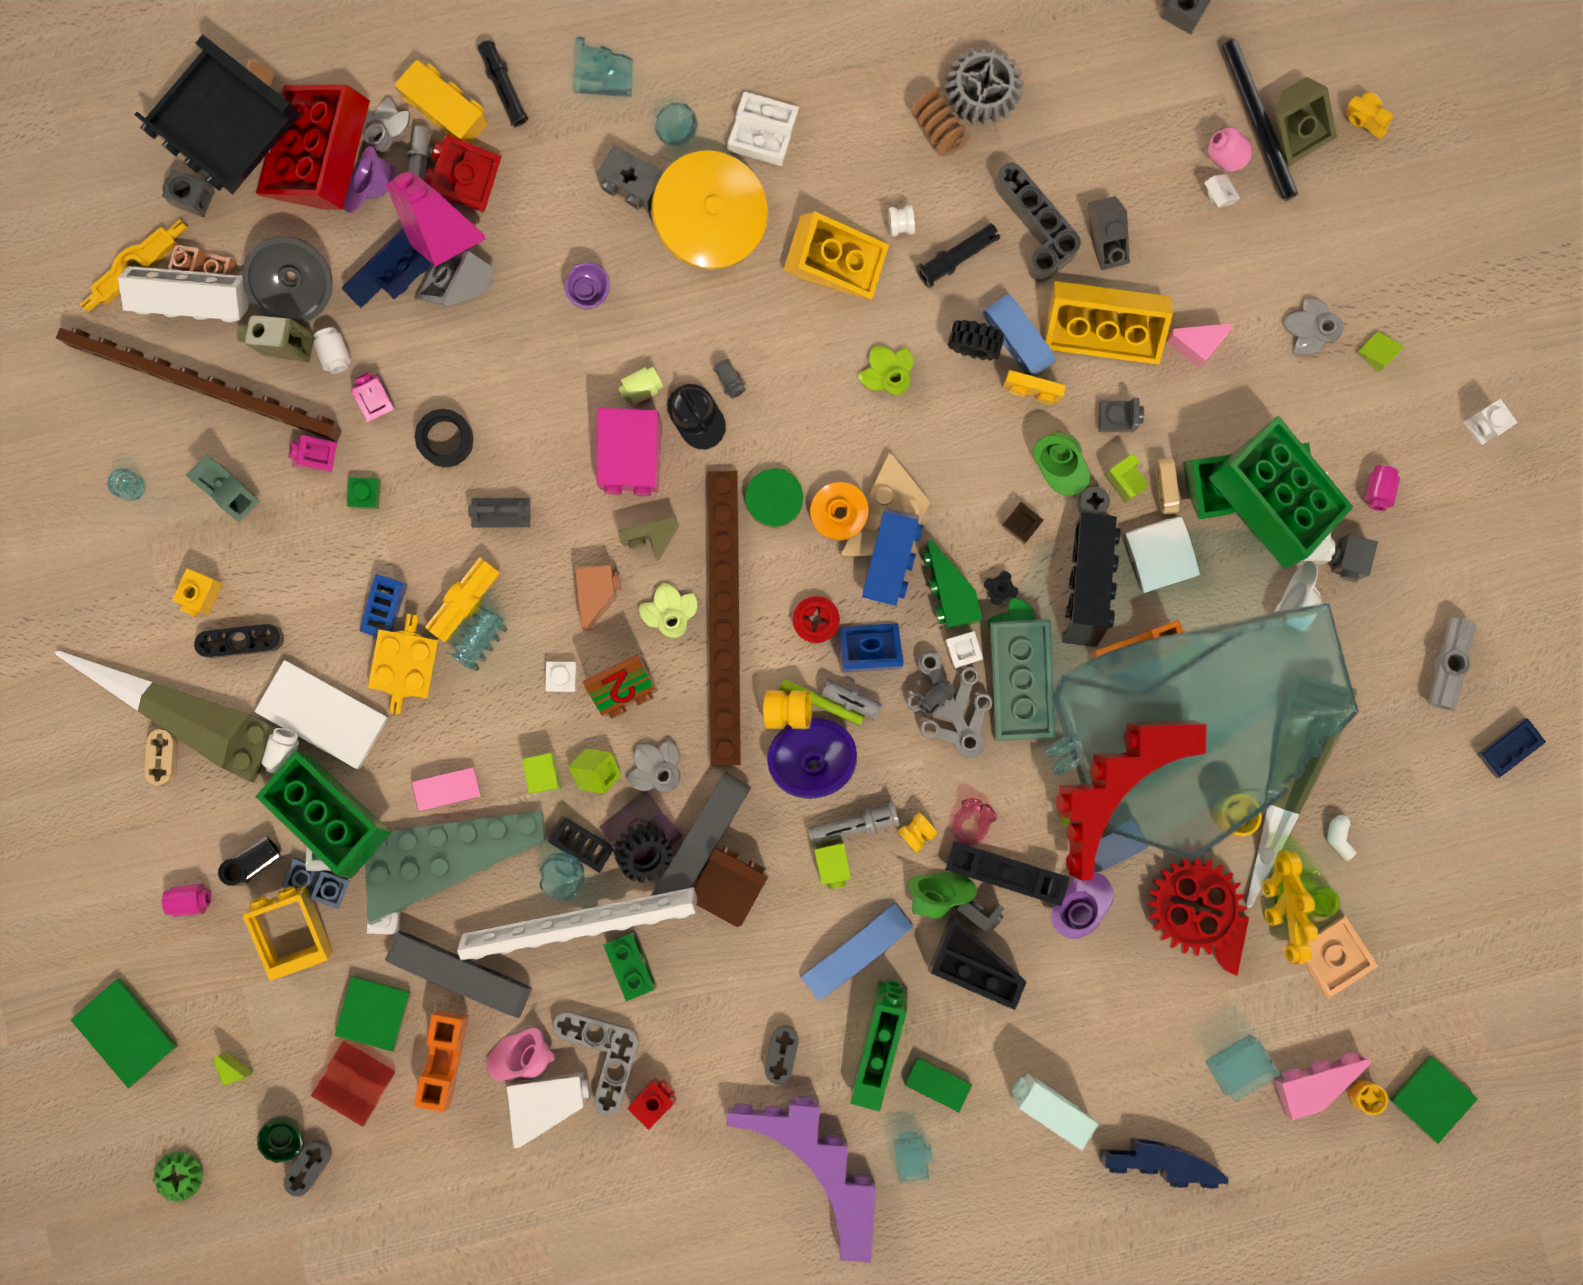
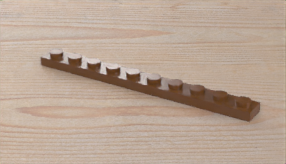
(188, 379)
(724, 618)

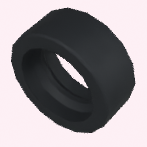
(426, 424)

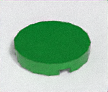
(774, 498)

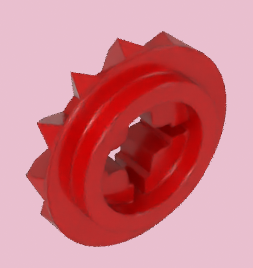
(827, 611)

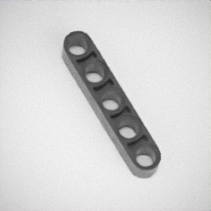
(704, 835)
(458, 975)

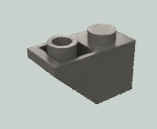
(1109, 232)

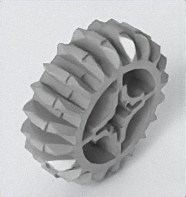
(972, 82)

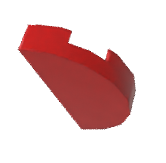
(1230, 956)

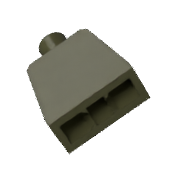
(277, 338)

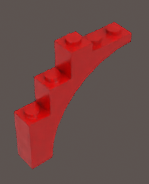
(1113, 776)

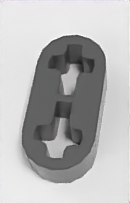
(774, 1053)
(302, 1164)

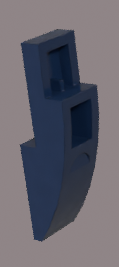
(1175, 1163)

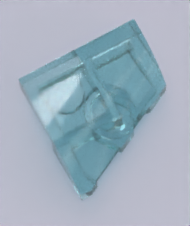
(601, 71)

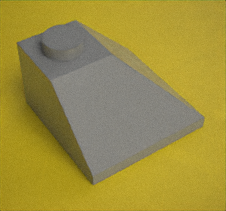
(456, 280)

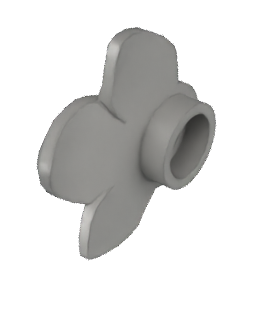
(385, 125)
(1308, 327)
(652, 763)

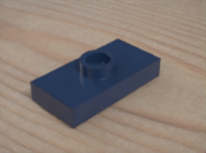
(1511, 747)

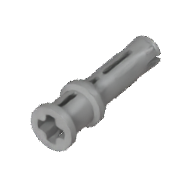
(867, 821)

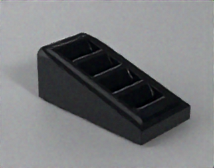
(560, 828)

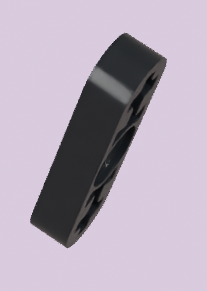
(217, 635)

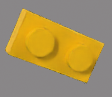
(1022, 384)

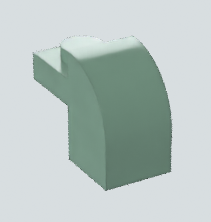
(223, 487)

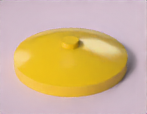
(709, 210)

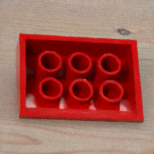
(319, 150)

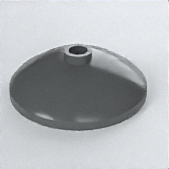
(273, 292)

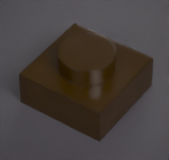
(1022, 523)

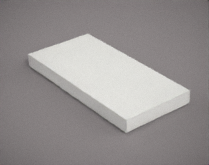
(321, 714)

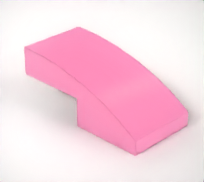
(445, 789)

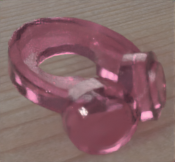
(986, 817)

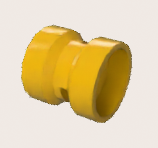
(917, 832)
(1374, 1099)

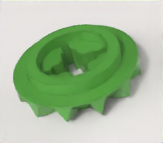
(186, 1165)

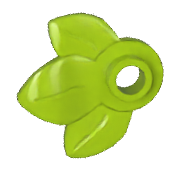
(885, 367)

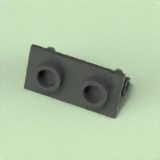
(500, 512)

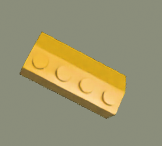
(1108, 322)

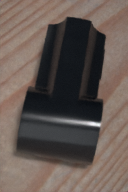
(251, 862)

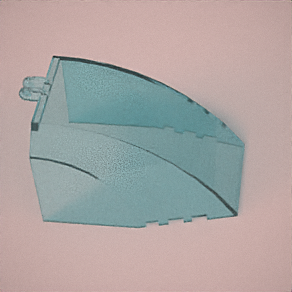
(1269, 703)

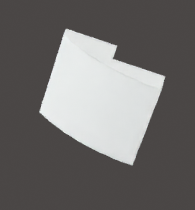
(762, 128)
(1162, 553)

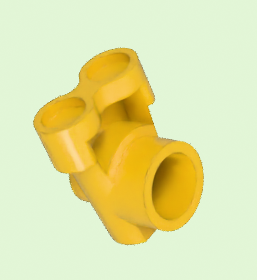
(1367, 112)

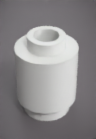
(331, 350)
(279, 748)

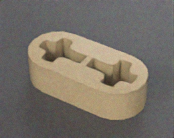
(1167, 486)
(154, 759)

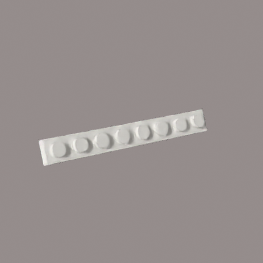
(577, 923)

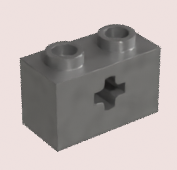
(623, 165)

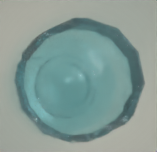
(676, 125)
(562, 876)

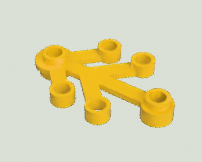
(1287, 869)

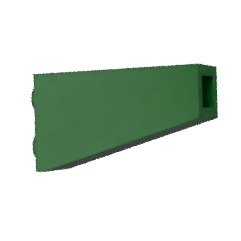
(879, 1045)

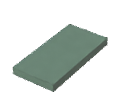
(1022, 679)

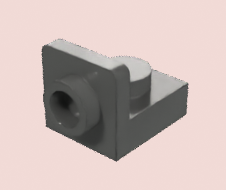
(1120, 415)
(974, 911)

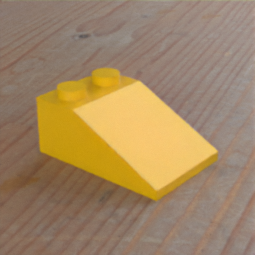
(835, 256)

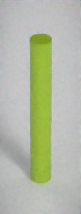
(825, 703)

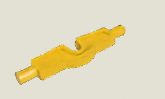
(147, 254)

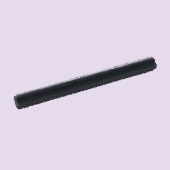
(1259, 120)

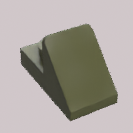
(659, 533)

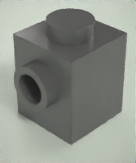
(1354, 557)

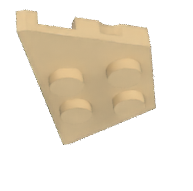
(891, 490)

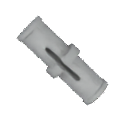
(833, 690)

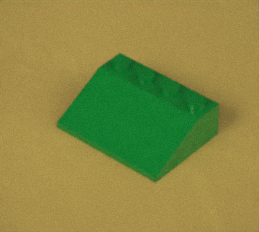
(1281, 493)

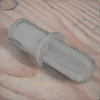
(419, 151)

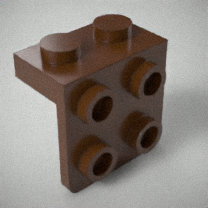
(729, 885)

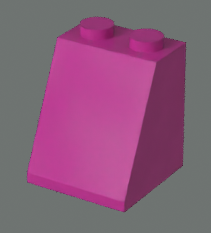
(430, 220)
(628, 451)

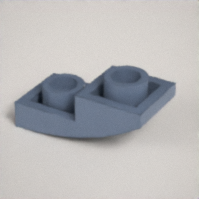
(1115, 849)
(321, 885)

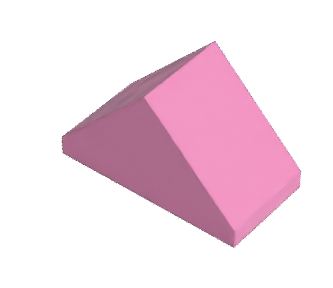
(1199, 341)

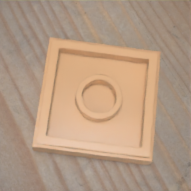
(1338, 957)

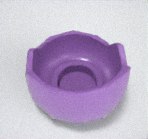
(587, 285)

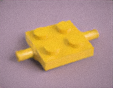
(403, 664)

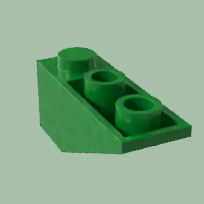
(955, 595)

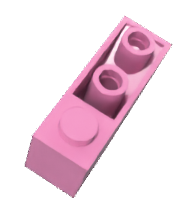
(1315, 1088)

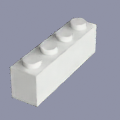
(183, 293)

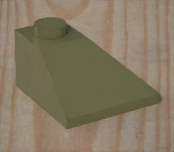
(1304, 119)

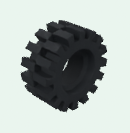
(976, 340)
(649, 864)

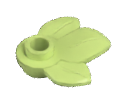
(669, 606)

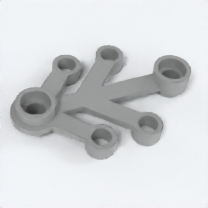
(954, 710)

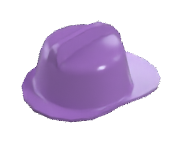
(368, 179)
(1083, 907)

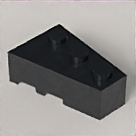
(974, 966)

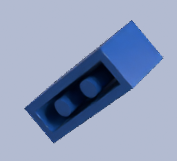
(892, 556)

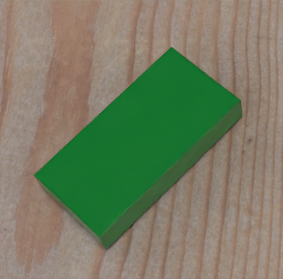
(938, 1084)

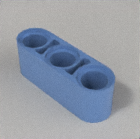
(1020, 337)

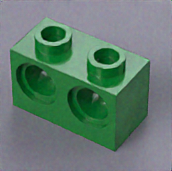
(630, 966)

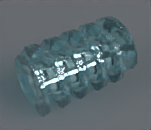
(478, 638)

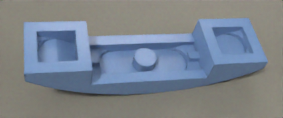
(857, 952)

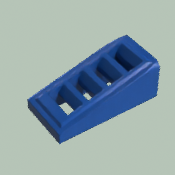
(372, 604)

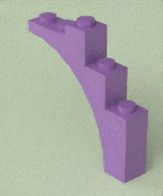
(827, 1158)

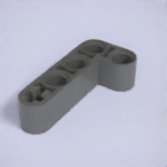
(1031, 219)

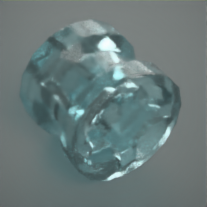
(132, 489)

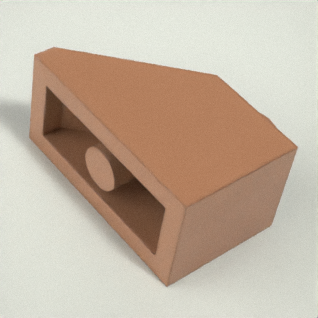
(596, 592)

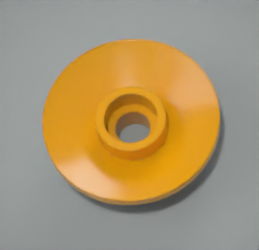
(832, 498)

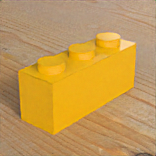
(441, 102)

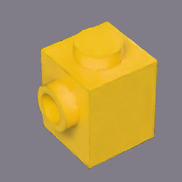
(196, 593)

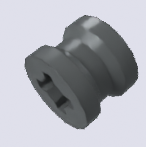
(1087, 503)

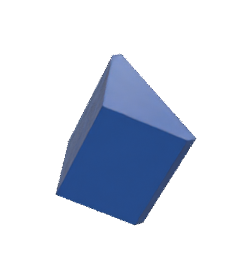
(871, 648)

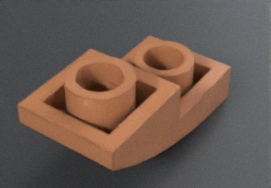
(196, 260)

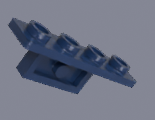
(389, 269)

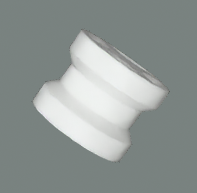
(901, 220)

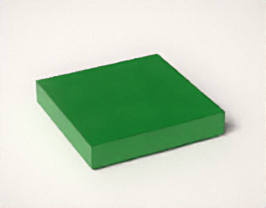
(372, 1013)
(1433, 1099)

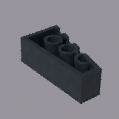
(1092, 579)

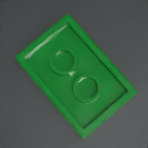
(124, 1033)

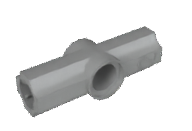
(1456, 644)

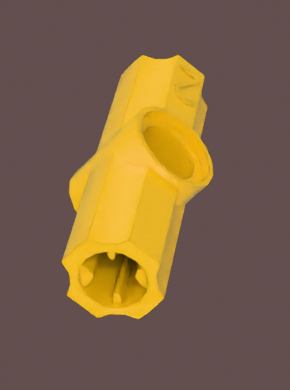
(462, 600)

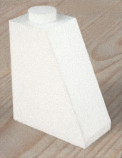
(543, 1103)

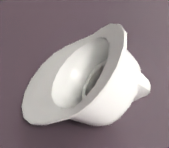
(1301, 589)

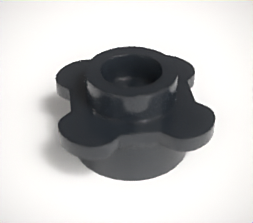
(998, 596)

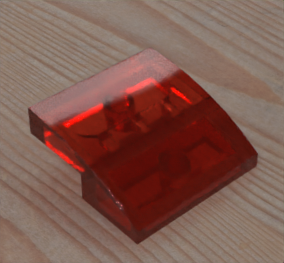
(353, 1084)

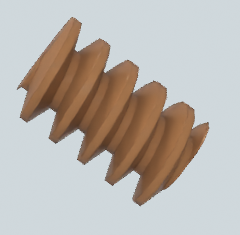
(937, 123)

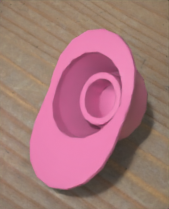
(519, 1055)

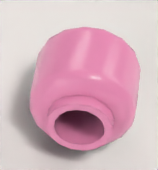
(1230, 149)

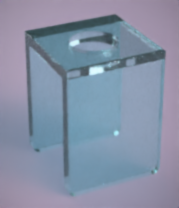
(1242, 1067)

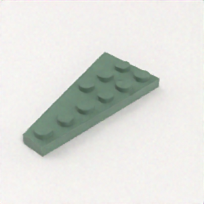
(437, 857)

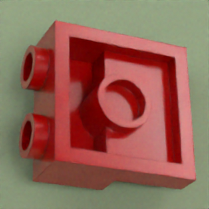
(463, 172)

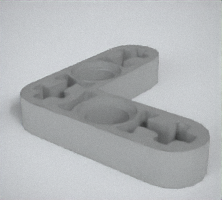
(608, 1044)

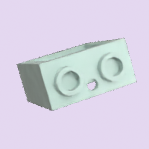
(1053, 1110)

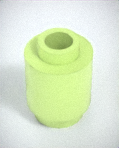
(640, 386)

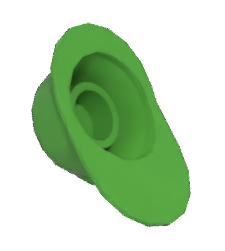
(1062, 463)
(939, 892)

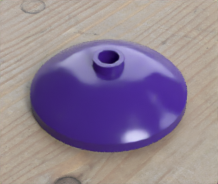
(822, 746)

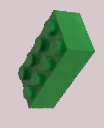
(323, 814)

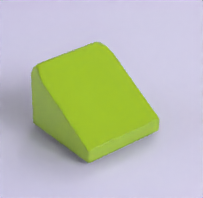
(1379, 350)
(230, 1068)

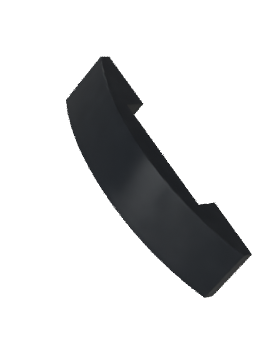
(1007, 873)

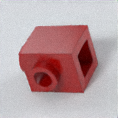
(652, 1102)

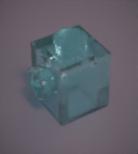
(912, 1157)

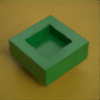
(363, 493)

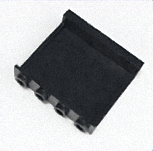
(219, 118)

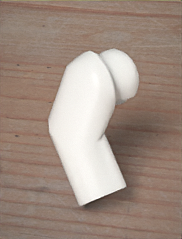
(1337, 837)

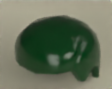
(280, 1139)

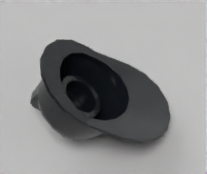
(696, 416)

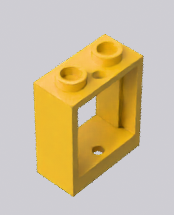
(279, 967)

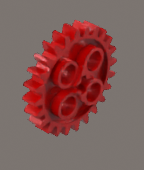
(1189, 932)

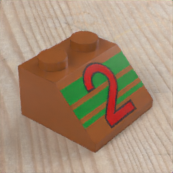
(620, 687)

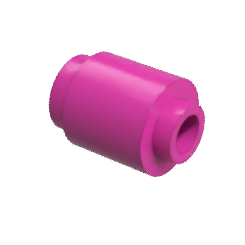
(1382, 488)
(186, 900)

